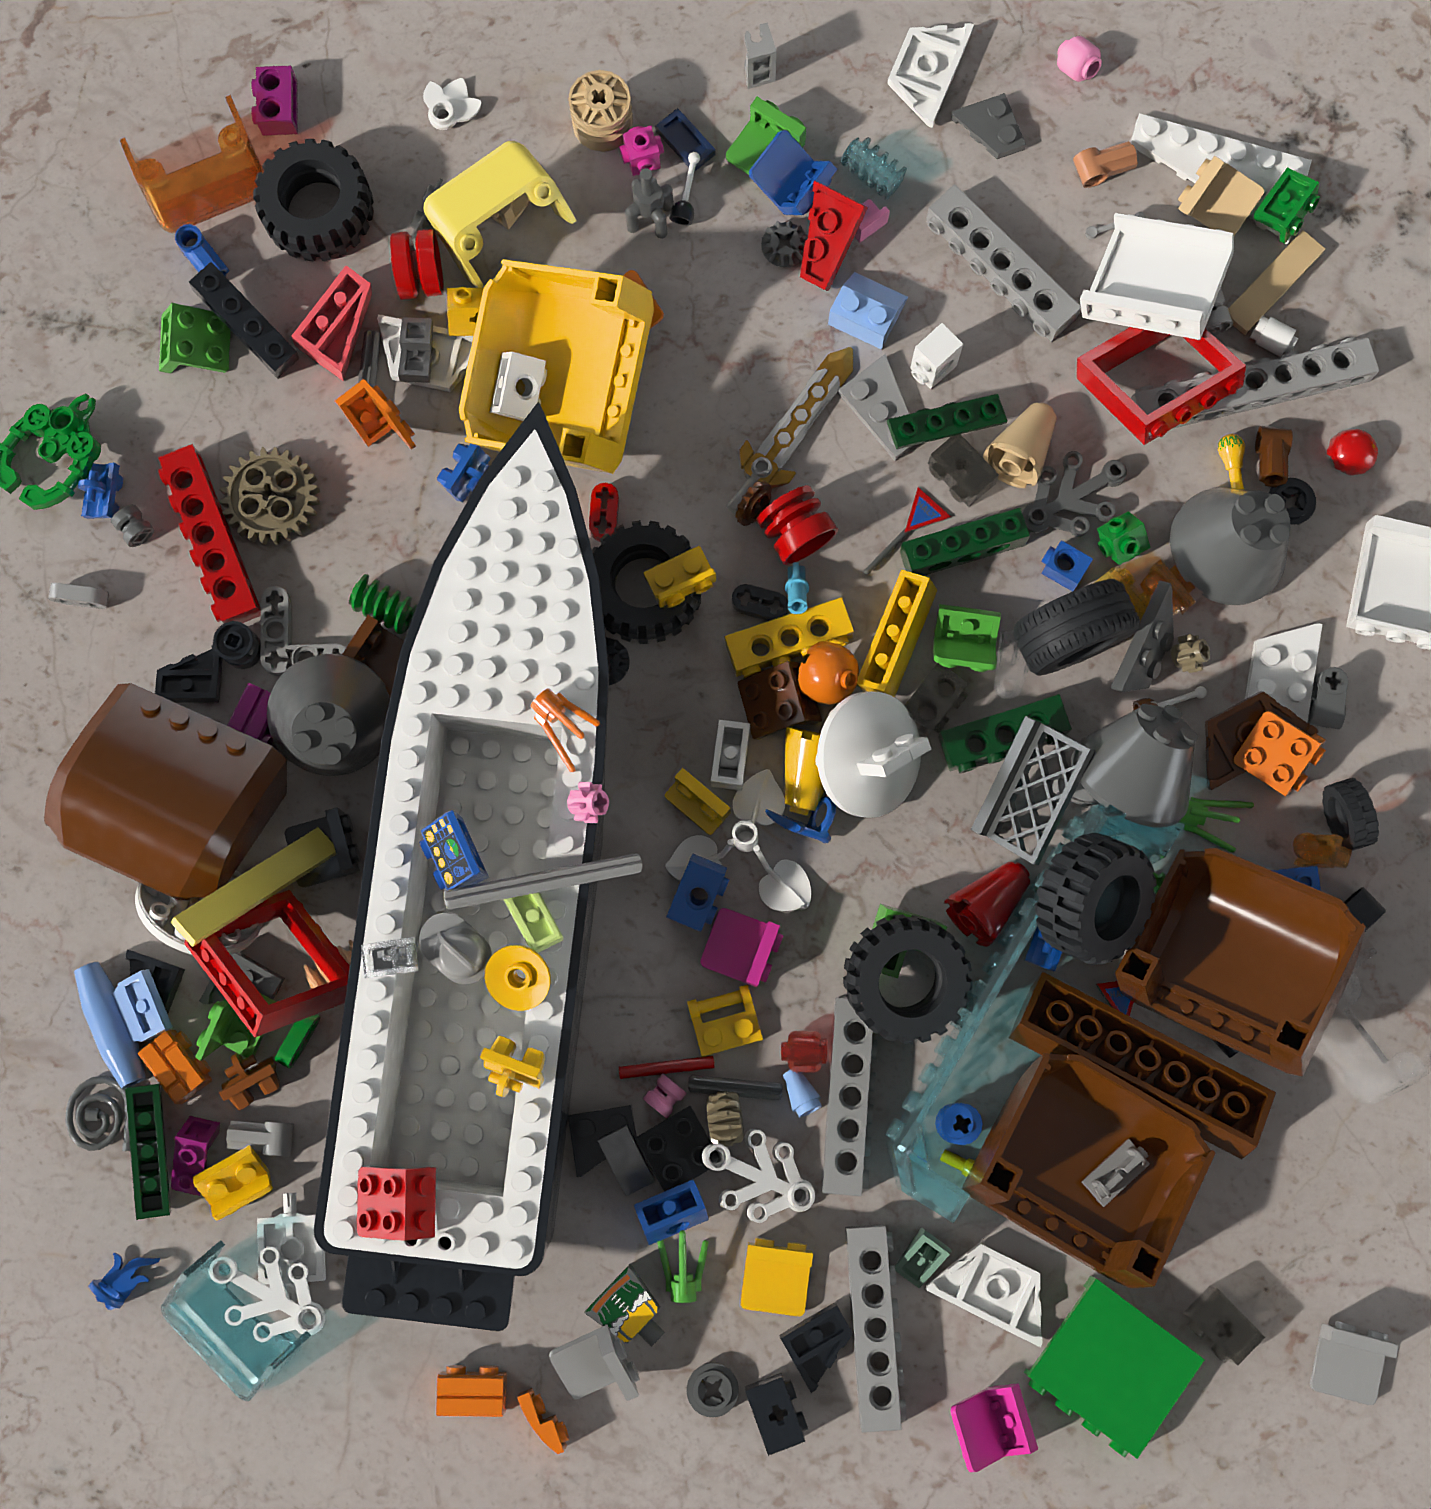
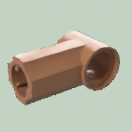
(1097, 165)

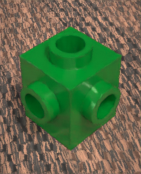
(1123, 538)

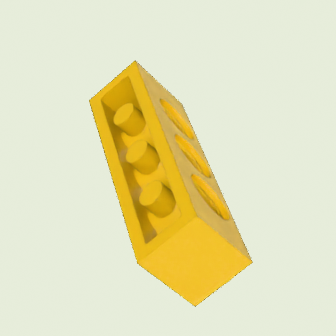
(829, 614)

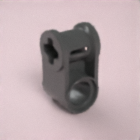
(1328, 704)

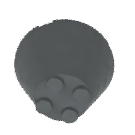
(1231, 543)
(328, 714)
(1142, 765)

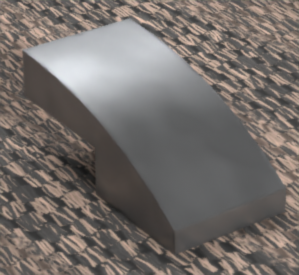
(416, 350)
(626, 1160)

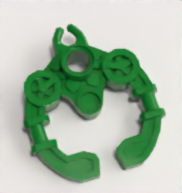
(63, 432)

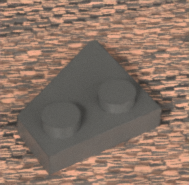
(992, 125)

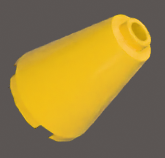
(802, 776)

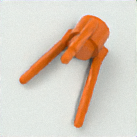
(550, 707)

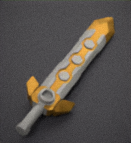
(793, 426)

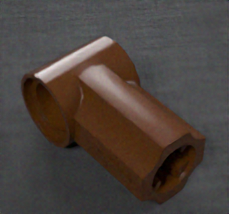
(1273, 449)

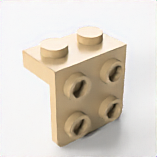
(1220, 196)

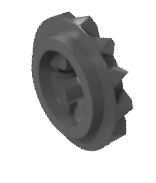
(784, 256)
(714, 1405)

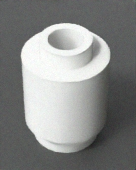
(1274, 336)

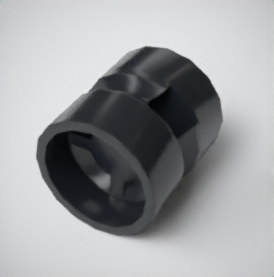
(244, 648)

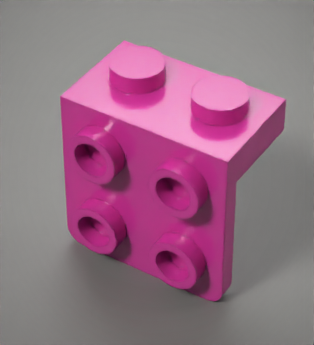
(741, 947)
(993, 1426)

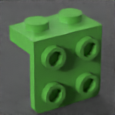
(763, 126)
(966, 637)

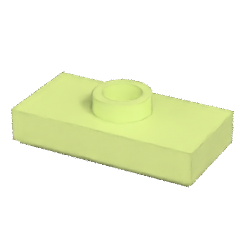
(534, 921)

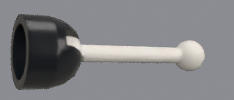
(683, 211)

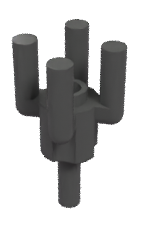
(648, 202)

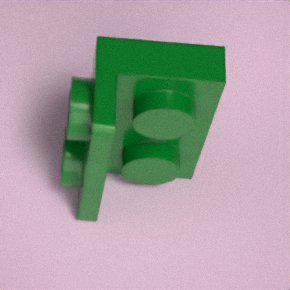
(1288, 203)

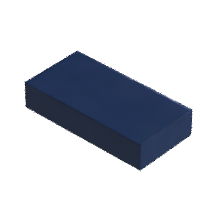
(684, 138)

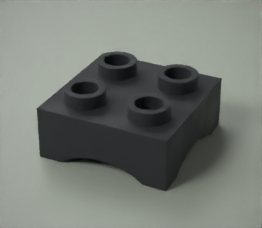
(676, 1149)

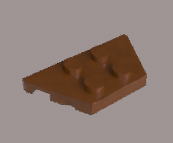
(1230, 729)

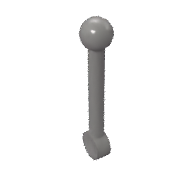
(1092, 231)

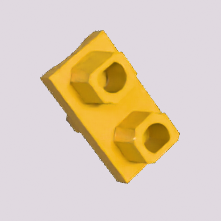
(500, 1060)

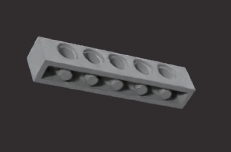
(1001, 248)
(834, 1179)
(874, 1415)

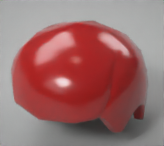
(1353, 451)

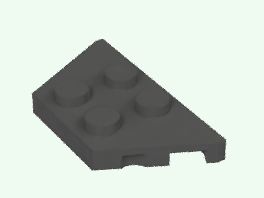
(1149, 643)

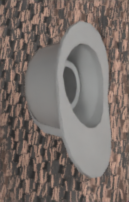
(455, 948)

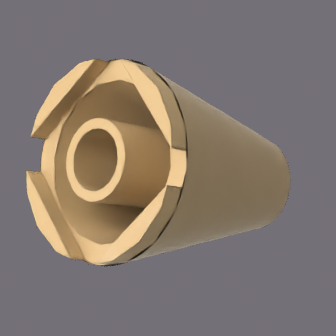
(1023, 446)

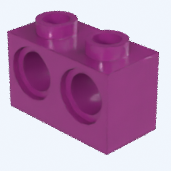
(281, 99)

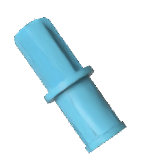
(797, 588)

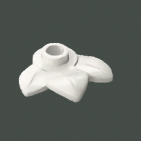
(451, 101)

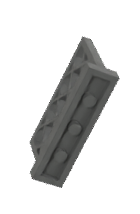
(1014, 779)

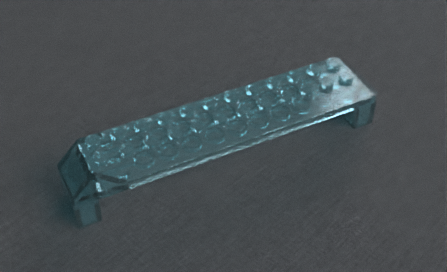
(906, 1137)

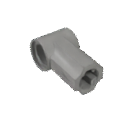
(268, 1137)

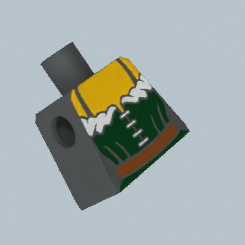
(627, 1308)

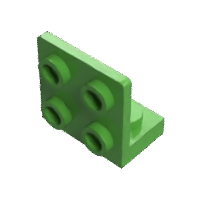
(193, 339)
(227, 1030)

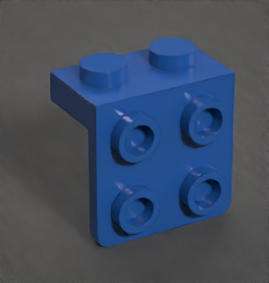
(788, 174)

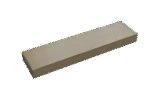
(1274, 281)

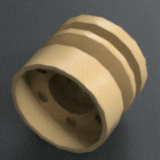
(600, 110)

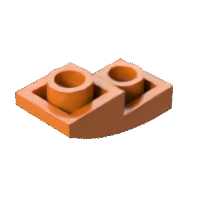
(549, 1430)

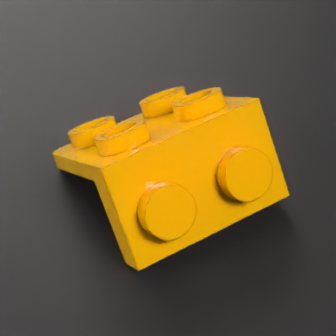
(776, 1277)

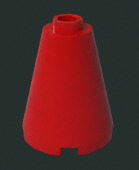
(988, 902)

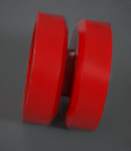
(412, 264)

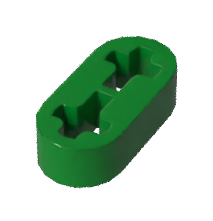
(296, 1040)

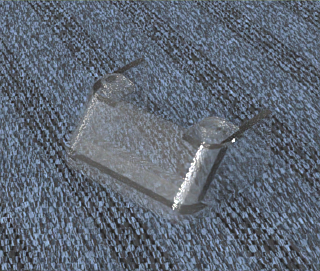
(1357, 1057)

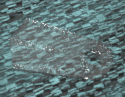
(1009, 666)

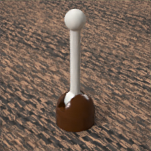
(1200, 692)

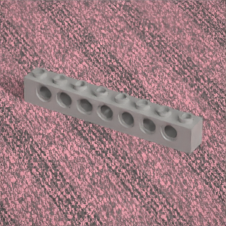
(1353, 353)

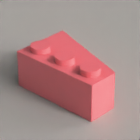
(335, 323)

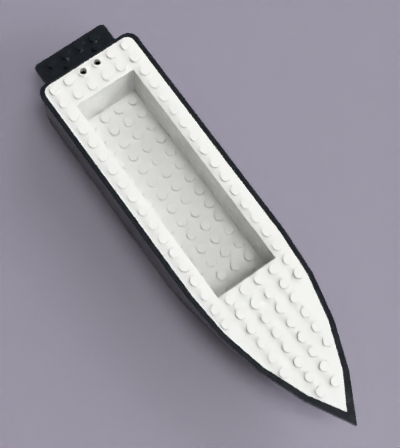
(496, 625)

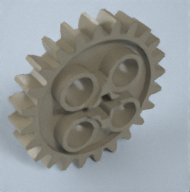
(265, 520)

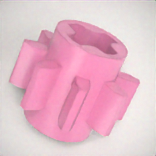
(588, 802)

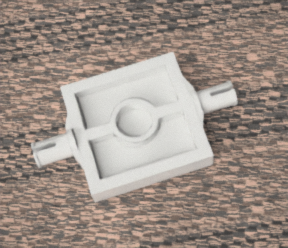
(294, 1237)

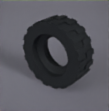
(1350, 813)

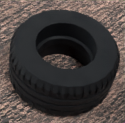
(1076, 626)

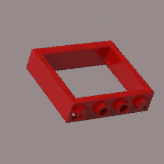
(1132, 341)
(244, 996)

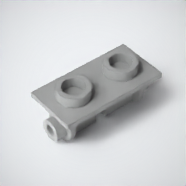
(1116, 1172)

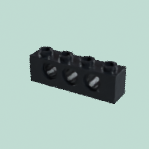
(244, 320)

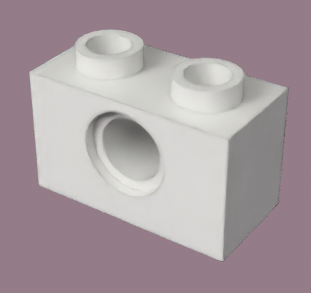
(935, 356)
(511, 369)
(730, 755)

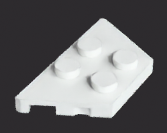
(928, 66)
(449, 354)
(1286, 667)
(994, 1290)

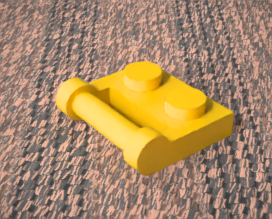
(726, 1031)

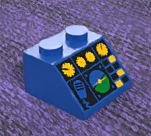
(453, 852)

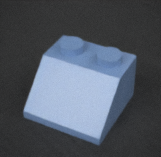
(866, 310)

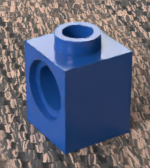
(1077, 559)

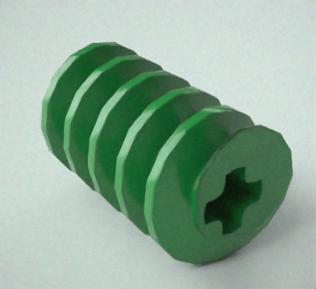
(382, 605)

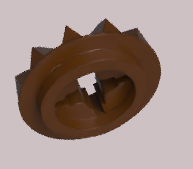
(753, 503)

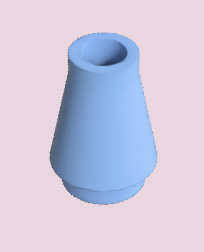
(801, 1093)

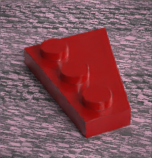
(831, 231)

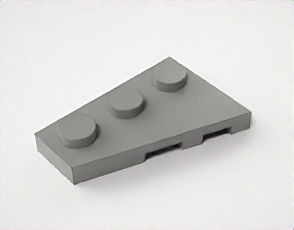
(874, 400)

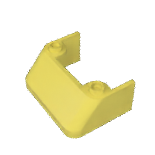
(482, 192)

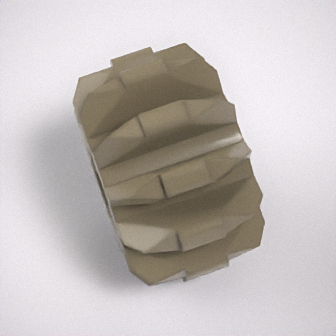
(725, 1118)

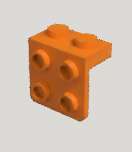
(373, 414)
(1279, 753)

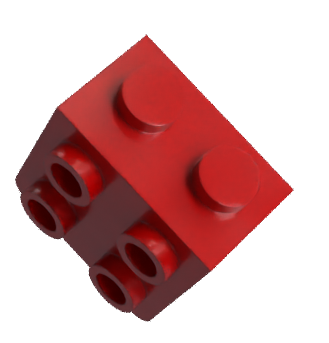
(396, 1203)

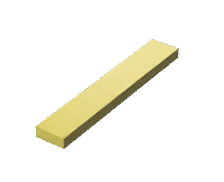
(253, 887)

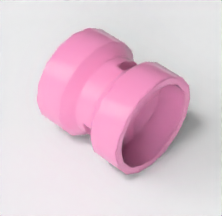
(657, 1098)

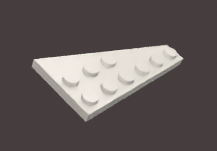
(1187, 148)

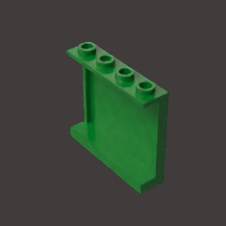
(1114, 1369)

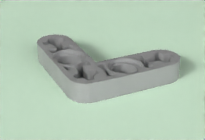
(283, 644)

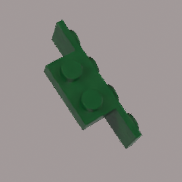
(946, 421)

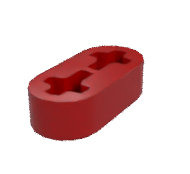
(596, 510)

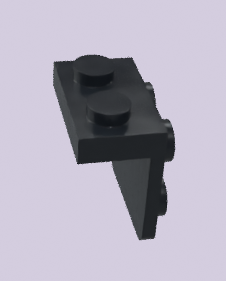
(337, 828)

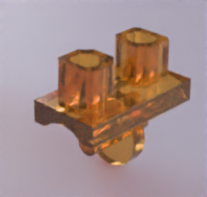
(1180, 588)
(1320, 851)

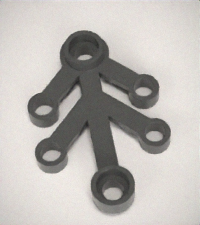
(1070, 498)

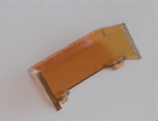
(205, 186)

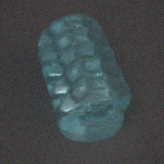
(872, 167)

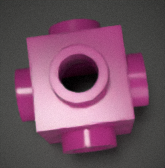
(641, 149)

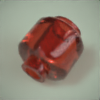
(804, 1051)

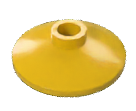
(508, 987)

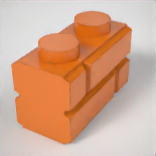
(176, 1065)
(471, 1392)

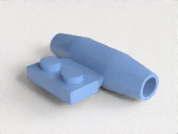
(121, 1018)

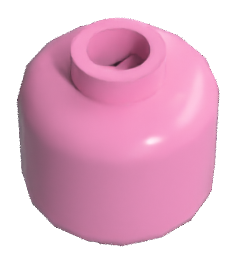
(1079, 58)

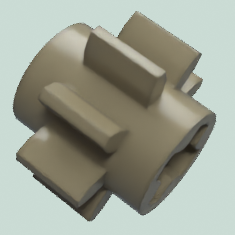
(1190, 653)

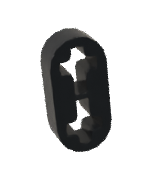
(763, 596)

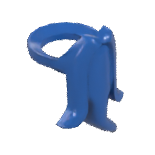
(810, 830)
(118, 1282)

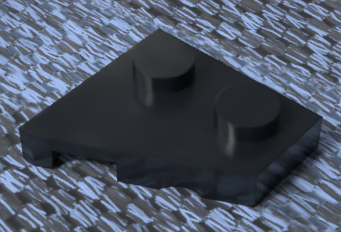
(589, 1127)

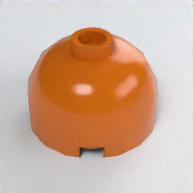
(828, 673)

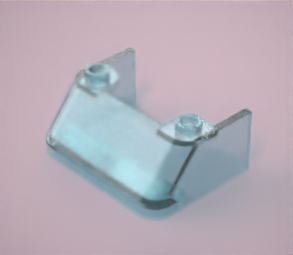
(197, 1314)

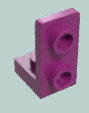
(191, 1152)

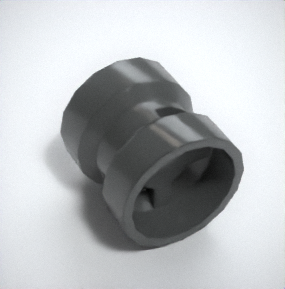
(134, 528)

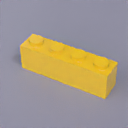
(897, 634)

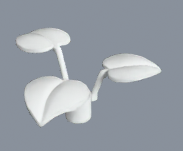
(785, 885)

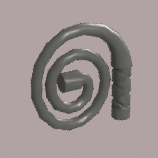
(96, 1114)

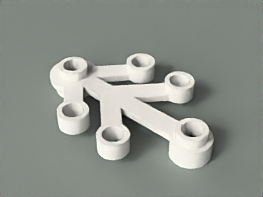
(763, 1179)
(272, 1297)

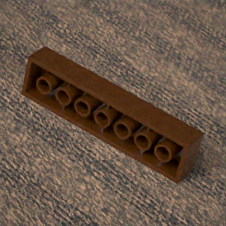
(1216, 1098)

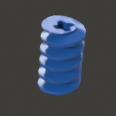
(947, 1118)

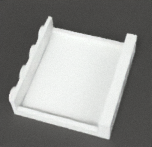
(1159, 276)
(1393, 582)

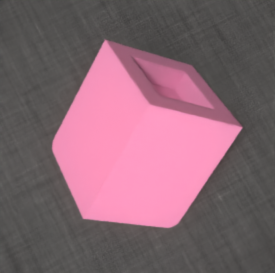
(872, 221)

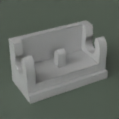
(760, 58)

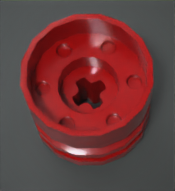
(795, 521)

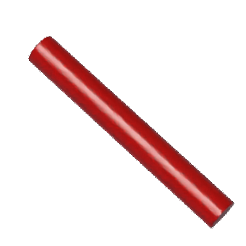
(666, 1067)

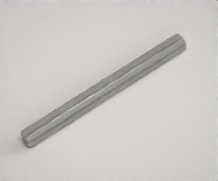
(542, 881)

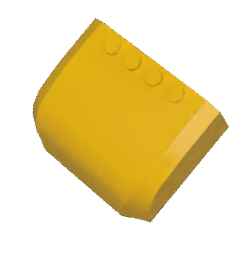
(594, 347)

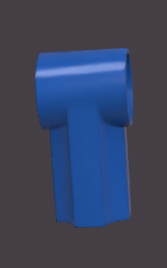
(201, 252)

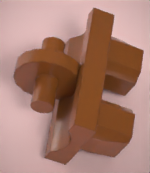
(237, 1087)

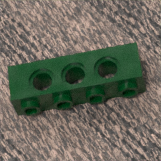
(965, 543)
(955, 740)
(148, 1151)

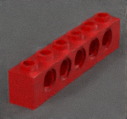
(175, 469)

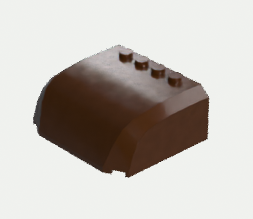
(164, 793)
(1243, 957)
(1056, 1132)

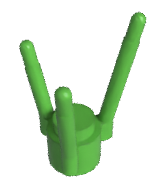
(1198, 812)
(683, 1286)

